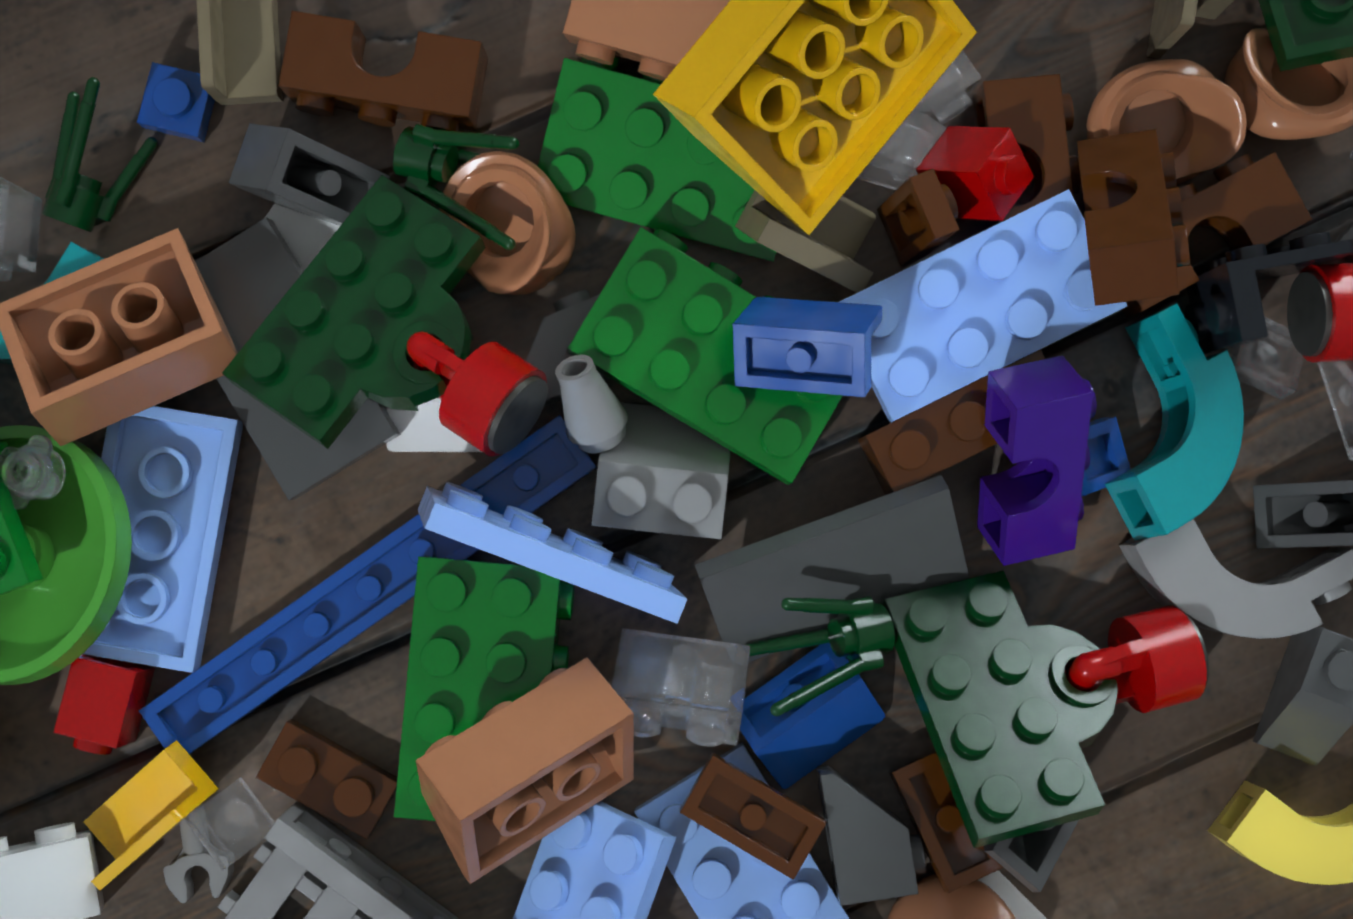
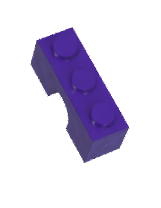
(1042, 424)

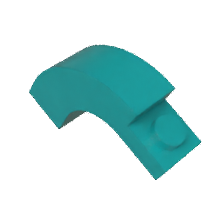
(1197, 433)

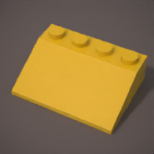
(810, 89)

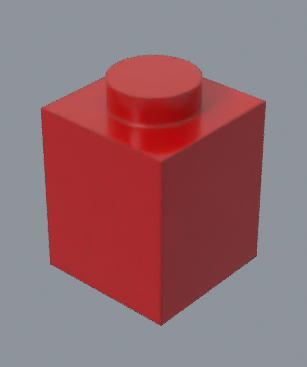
(981, 169)
(103, 703)

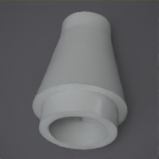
(590, 408)

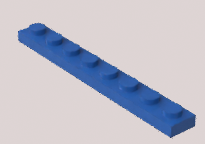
(352, 598)

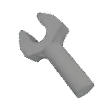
(178, 872)

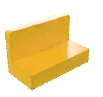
(148, 808)

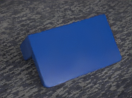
(805, 346)
(814, 731)

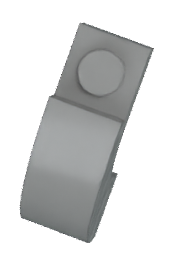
(1185, 574)

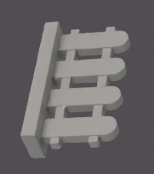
(331, 871)

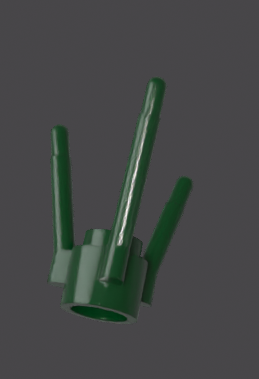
(432, 156)
(76, 197)
(859, 632)

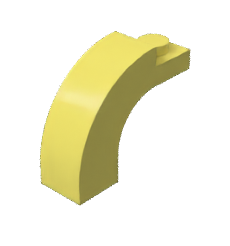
(1285, 842)

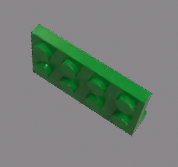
(630, 159)
(670, 339)
(475, 642)

